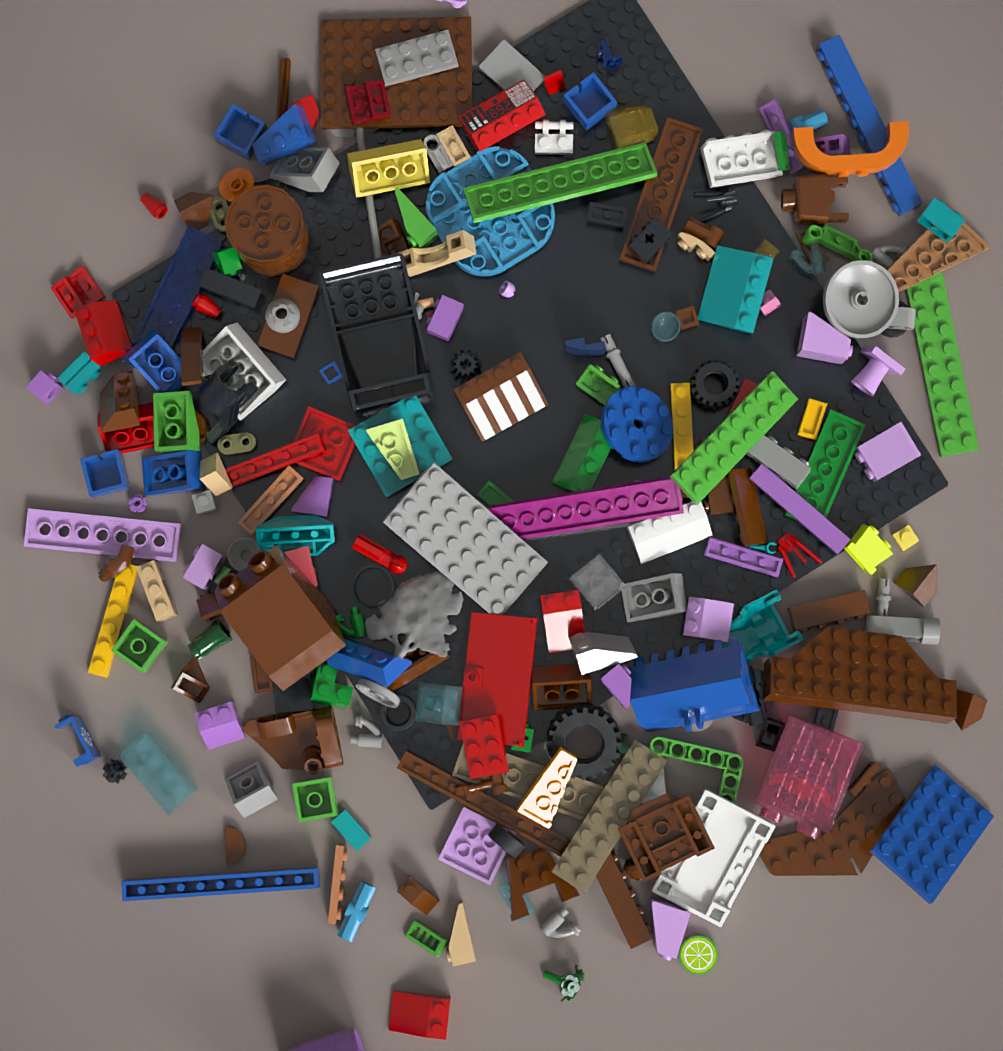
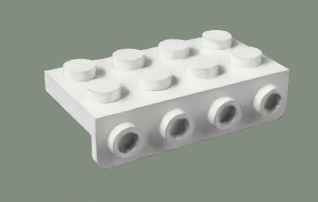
(740, 158)

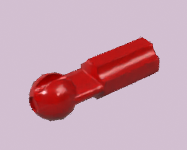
(380, 554)

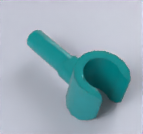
(763, 547)

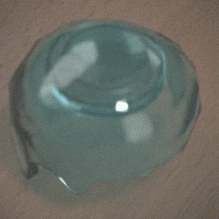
(665, 326)

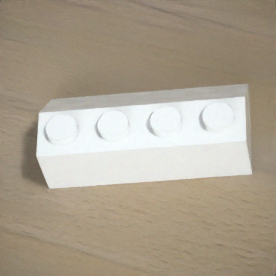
(669, 533)

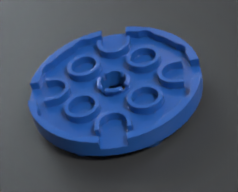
(619, 426)

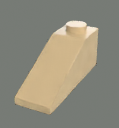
(460, 946)

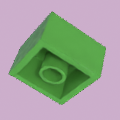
(139, 646)
(315, 799)

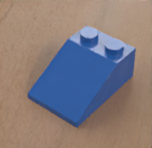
(157, 363)
(172, 473)

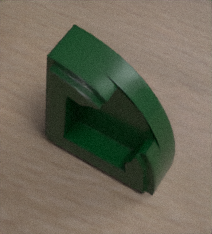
(624, 747)

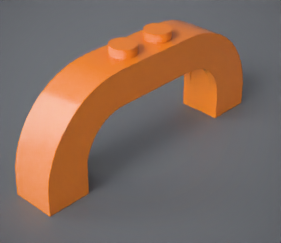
(844, 165)

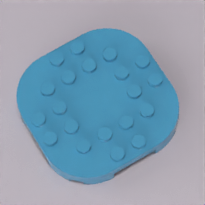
(498, 240)

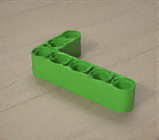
(705, 760)

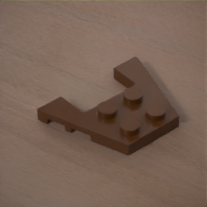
(532, 872)

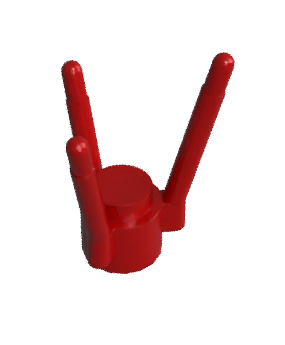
(789, 543)

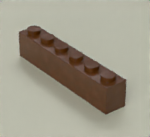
(622, 903)

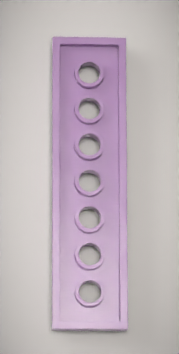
(94, 524)

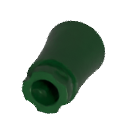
(210, 639)

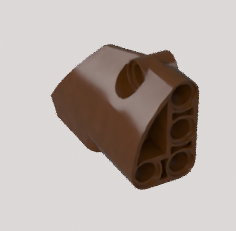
(299, 738)

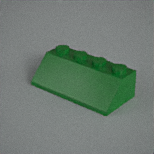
(583, 457)

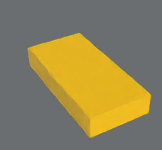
(812, 419)

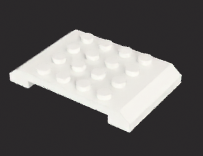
(713, 880)

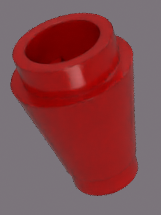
(155, 206)
(206, 305)

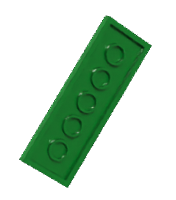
(830, 461)

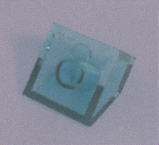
(439, 704)

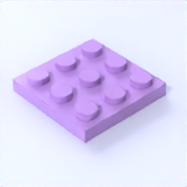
(471, 847)

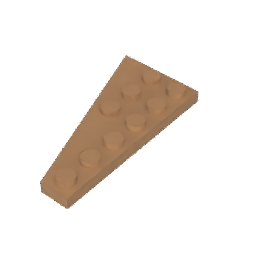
(933, 255)

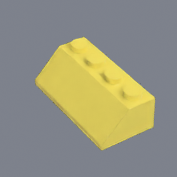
(388, 168)

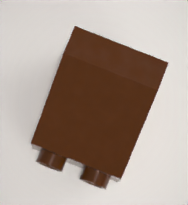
(280, 616)

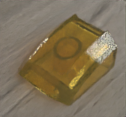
(632, 125)

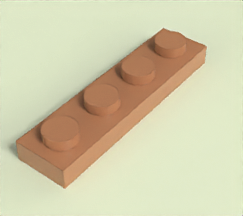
(270, 500)
(336, 891)

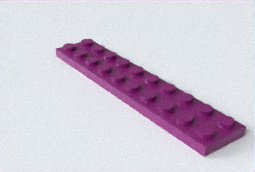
(591, 508)

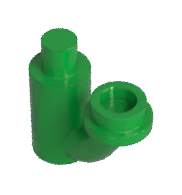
(357, 623)

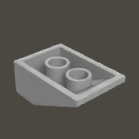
(306, 169)
(654, 597)
(600, 650)

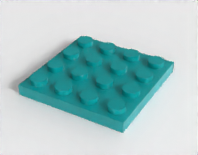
(422, 436)

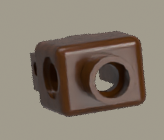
(811, 200)

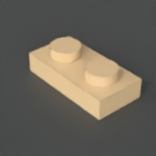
(453, 146)

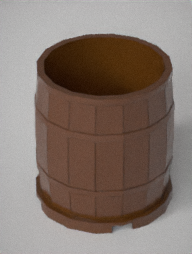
(267, 230)

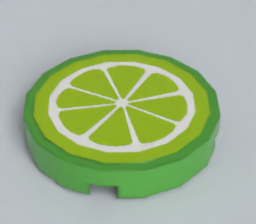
(698, 954)

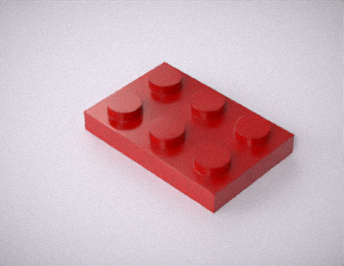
(484, 746)

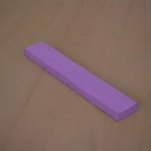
(799, 509)

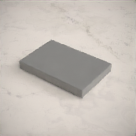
(507, 67)

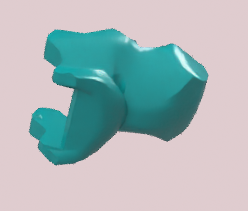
(762, 629)

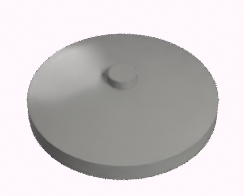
(860, 299)

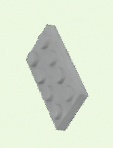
(416, 58)

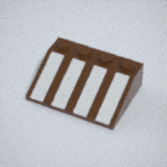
(501, 397)

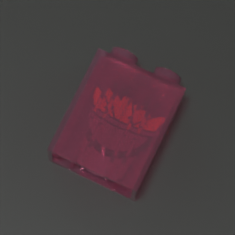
(808, 776)

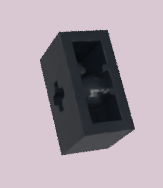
(659, 235)

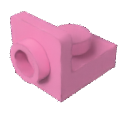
(769, 303)

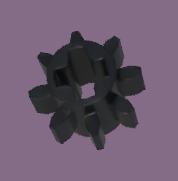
(114, 771)

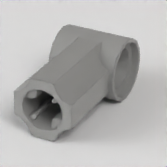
(438, 155)

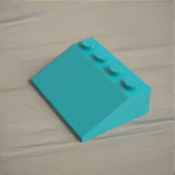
(735, 289)

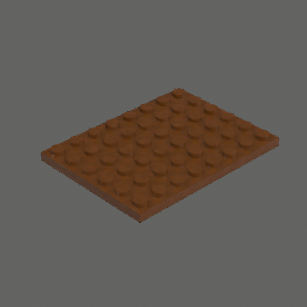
(426, 101)

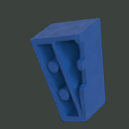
(284, 137)

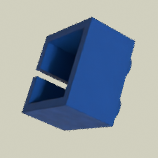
(591, 103)
(238, 133)
(105, 475)

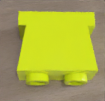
(868, 548)

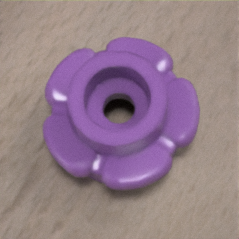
(142, 503)

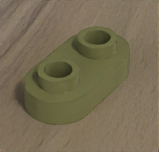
(219, 215)
(236, 443)

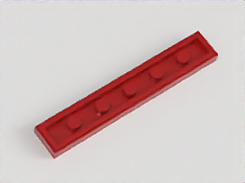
(275, 459)

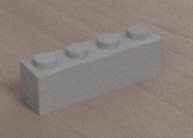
(780, 461)

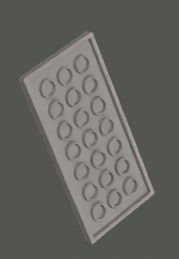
(464, 541)

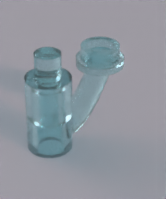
(816, 258)

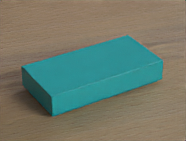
(351, 830)

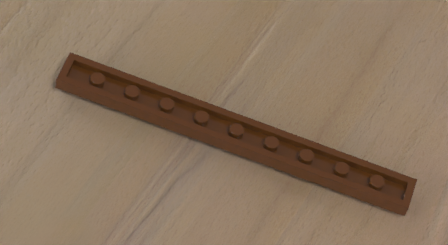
(483, 804)

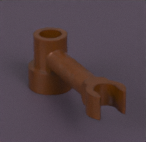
(496, 784)

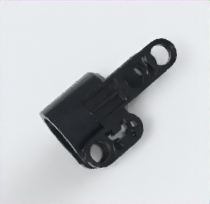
(221, 399)

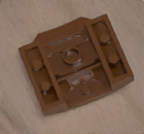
(664, 834)

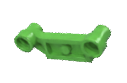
(836, 241)

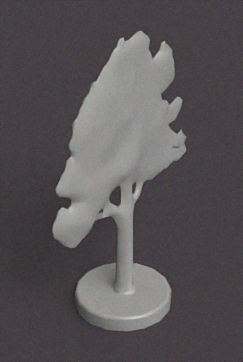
(420, 612)

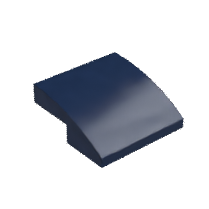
(578, 347)

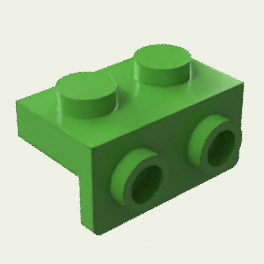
(598, 384)

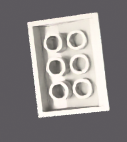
(253, 365)

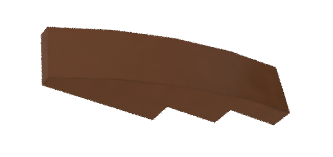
(191, 356)

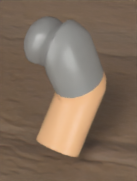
(423, 304)

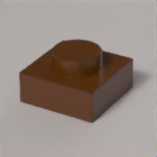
(687, 317)

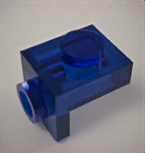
(604, 52)

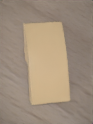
(690, 242)

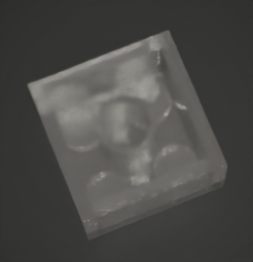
(597, 582)

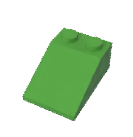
(418, 229)
(175, 422)

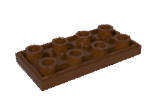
(303, 295)
(747, 507)

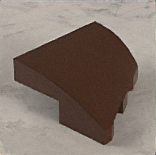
(392, 238)

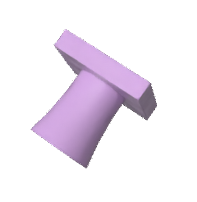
(875, 369)

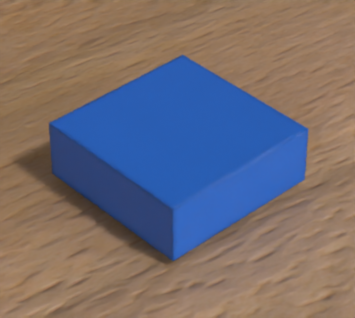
(336, 368)

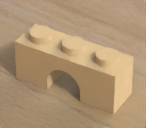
(156, 592)

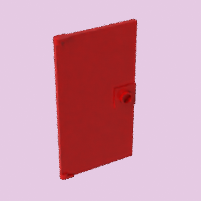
(499, 672)

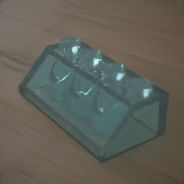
(158, 772)

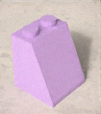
(822, 341)
(887, 452)
(668, 927)

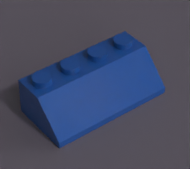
(368, 662)

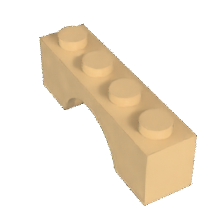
(456, 247)

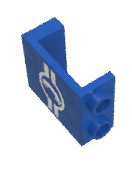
(91, 750)

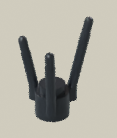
(725, 199)

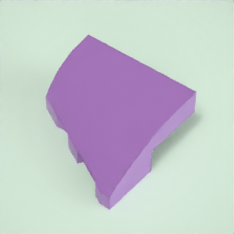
(315, 497)

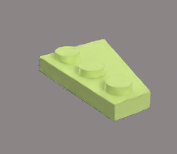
(395, 447)

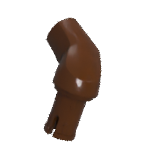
(118, 564)

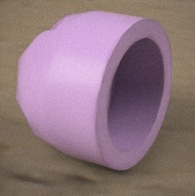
(507, 289)

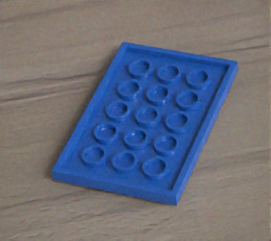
(932, 834)

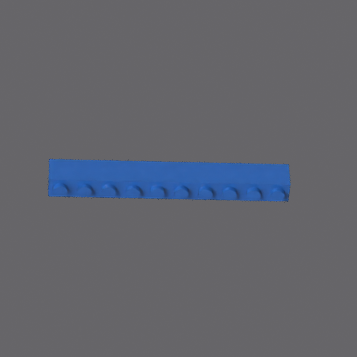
(867, 122)
(220, 883)

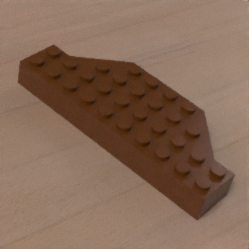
(861, 675)

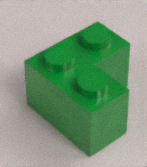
(326, 691)

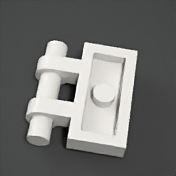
(554, 143)

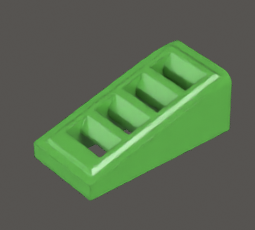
(437, 936)

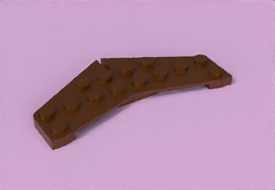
(850, 836)

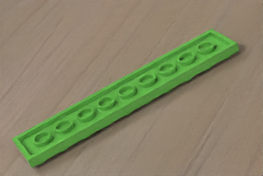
(559, 182)
(942, 367)

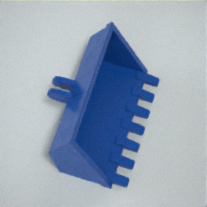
(692, 687)

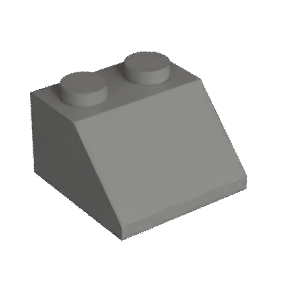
(251, 789)

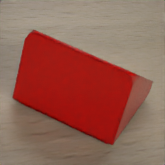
(554, 82)

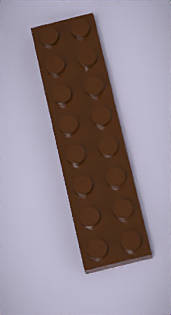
(662, 193)

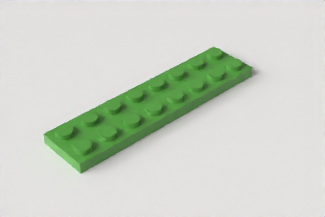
(733, 438)

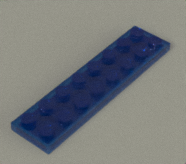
(178, 288)

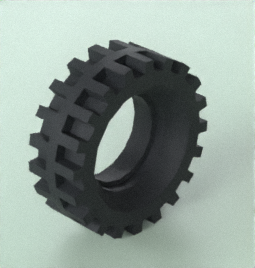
(586, 715)

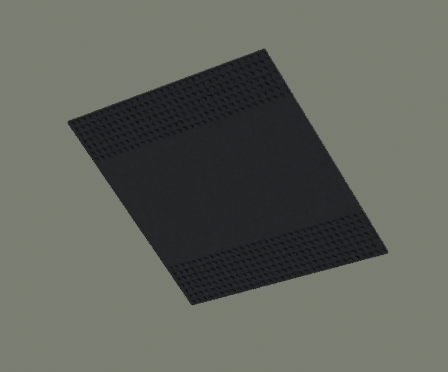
(561, 294)

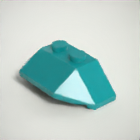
(295, 533)

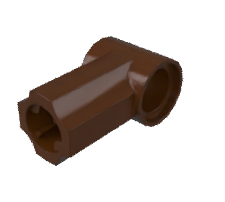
(709, 234)

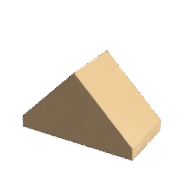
(214, 475)

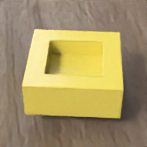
(905, 538)

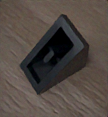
(770, 734)

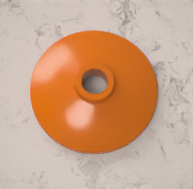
(235, 183)

